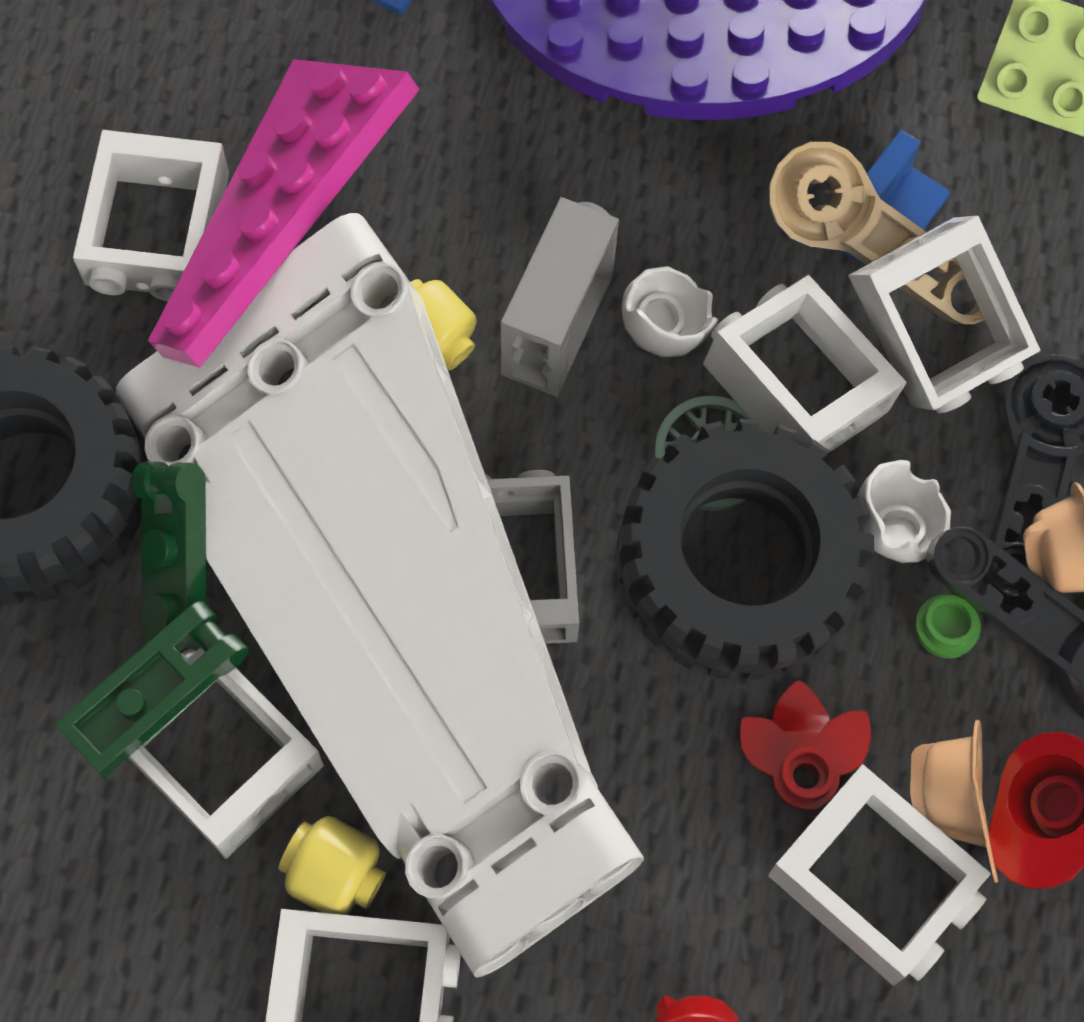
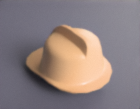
(1057, 543)
(949, 789)

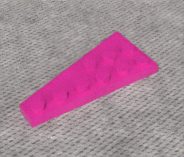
(294, 167)

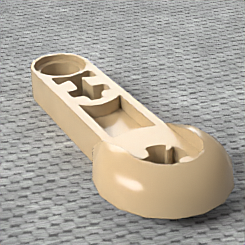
(854, 220)

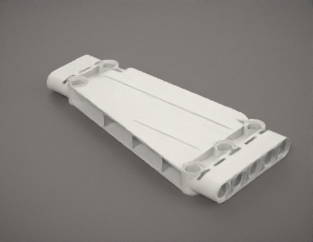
(388, 588)

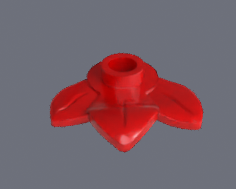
(805, 738)

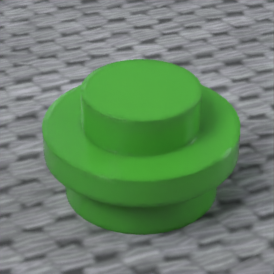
(947, 626)

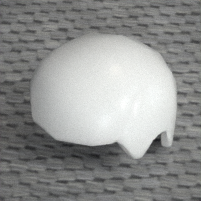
(667, 312)
(903, 511)

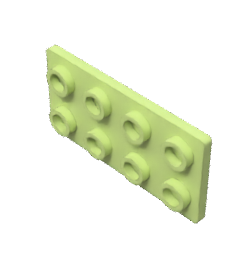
(1039, 64)

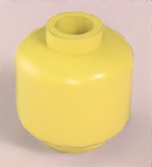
(450, 320)
(332, 866)

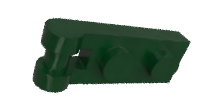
(171, 541)
(150, 689)

